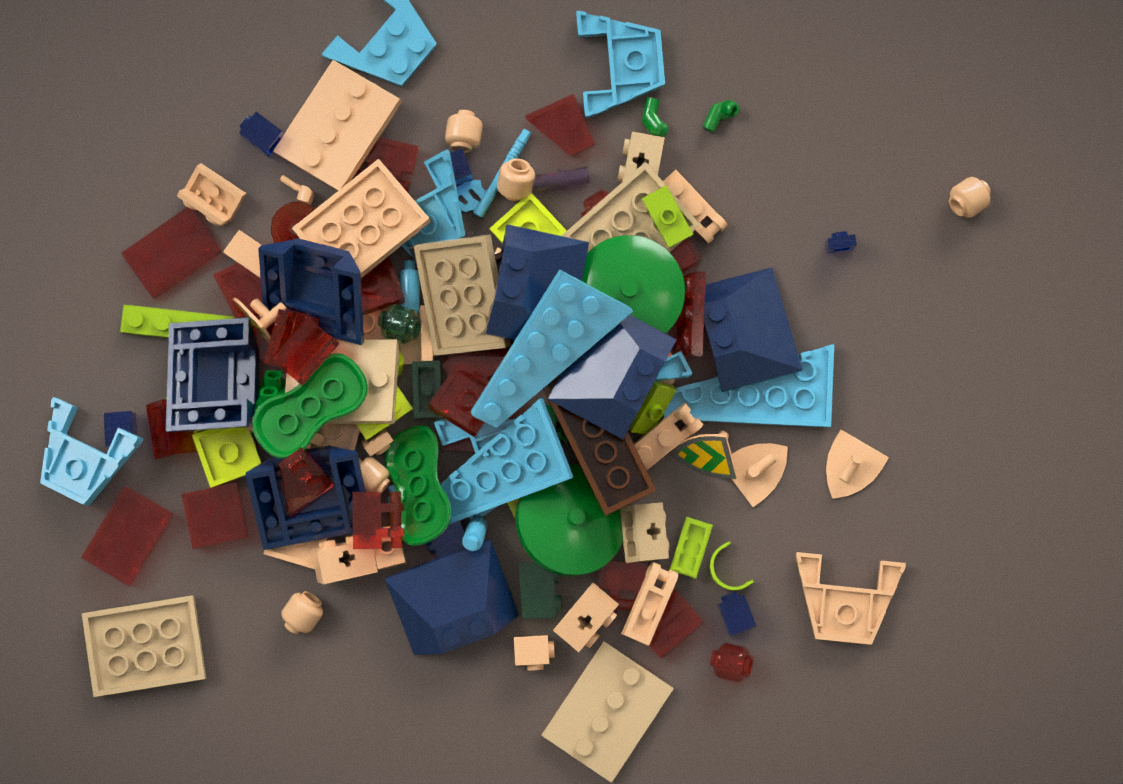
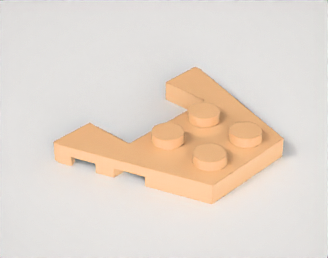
(842, 611)

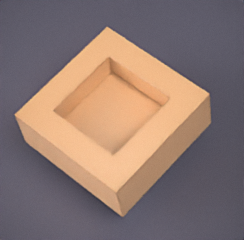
(378, 444)

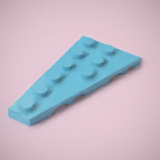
(556, 334)
(786, 401)
(509, 466)

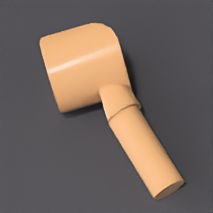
(305, 193)

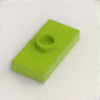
(667, 216)
(653, 407)
(691, 547)

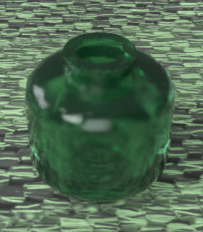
(399, 323)

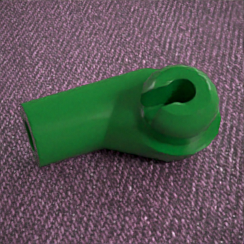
(720, 111)
(651, 120)

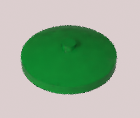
(639, 276)
(567, 529)

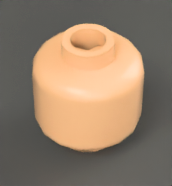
(463, 131)
(515, 179)
(969, 197)
(374, 475)
(302, 612)

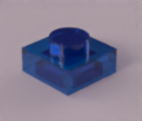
(840, 242)

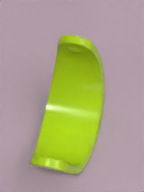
(714, 577)

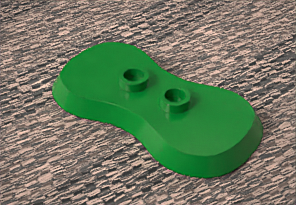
(294, 417)
(413, 470)

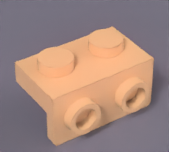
(212, 195)

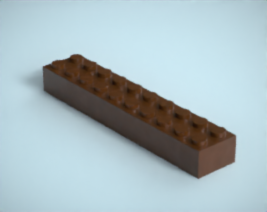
(606, 460)

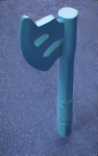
(488, 196)

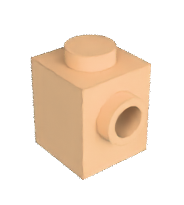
(388, 556)
(533, 651)

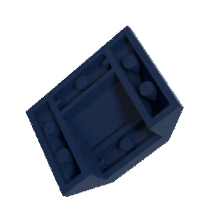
(525, 273)
(314, 282)
(749, 330)
(211, 375)
(614, 376)
(324, 517)
(452, 600)

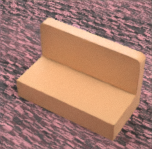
(421, 347)

